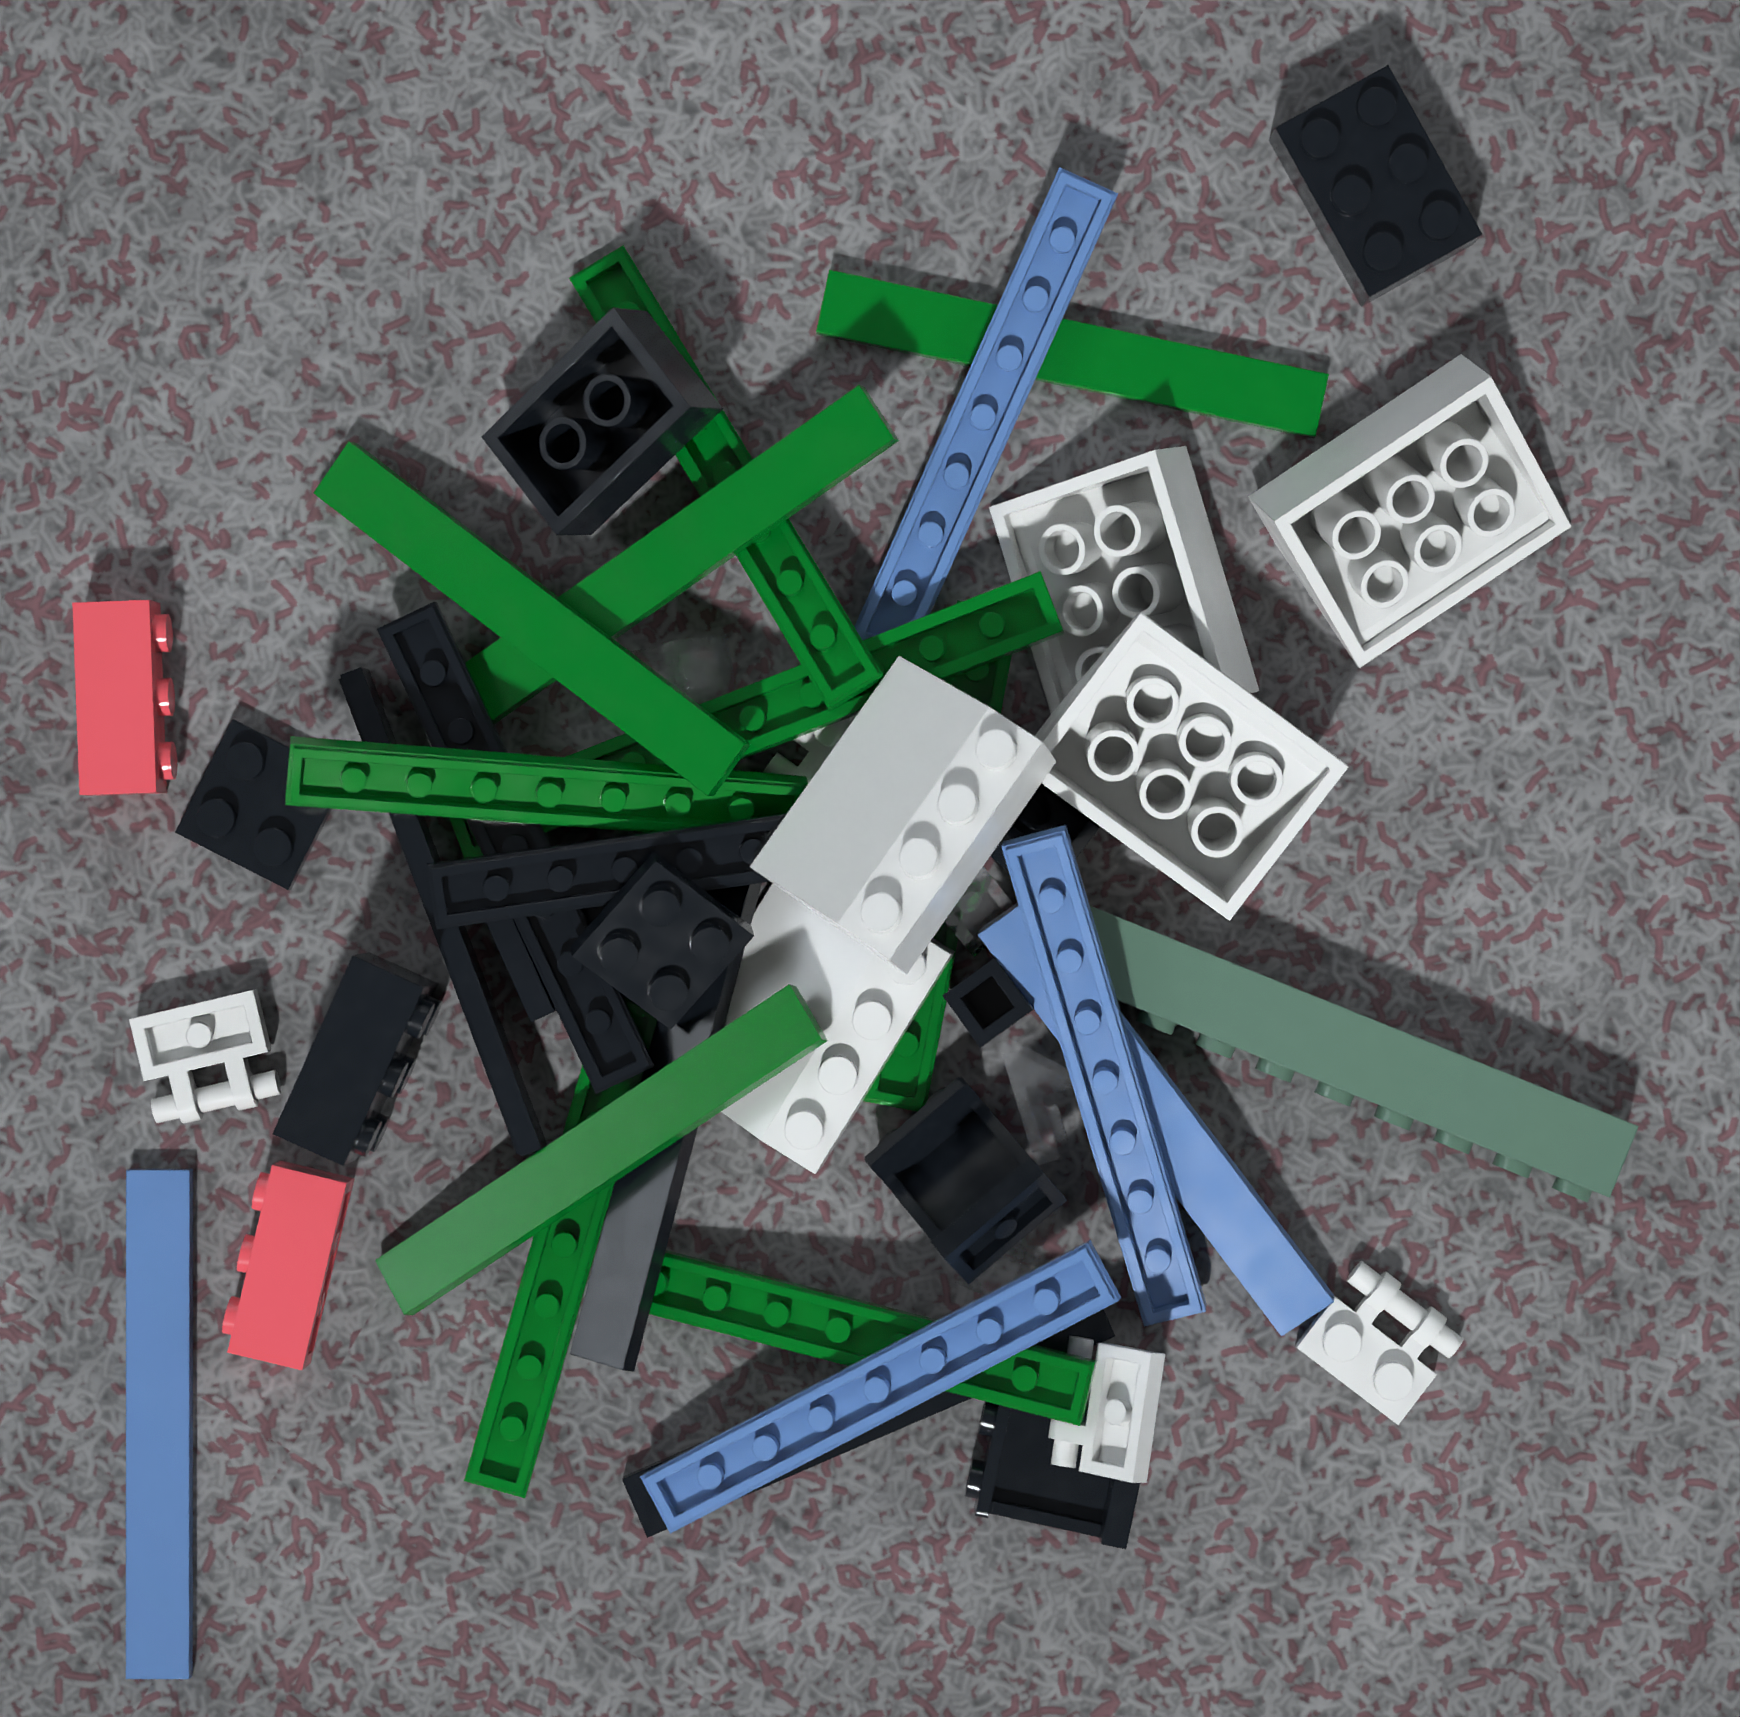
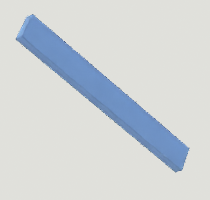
(988, 404)
(1104, 1074)
(1197, 1164)
(881, 1386)
(159, 1423)

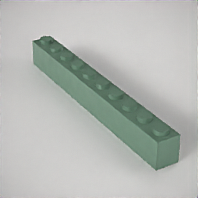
(1364, 1059)

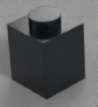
(987, 1002)

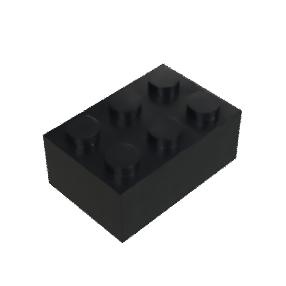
(1374, 185)
(601, 422)
(358, 1059)

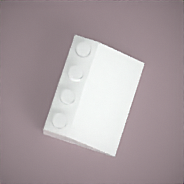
(1411, 509)
(1118, 548)
(1185, 765)
(904, 813)
(858, 1005)

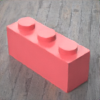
(123, 697)
(287, 1264)

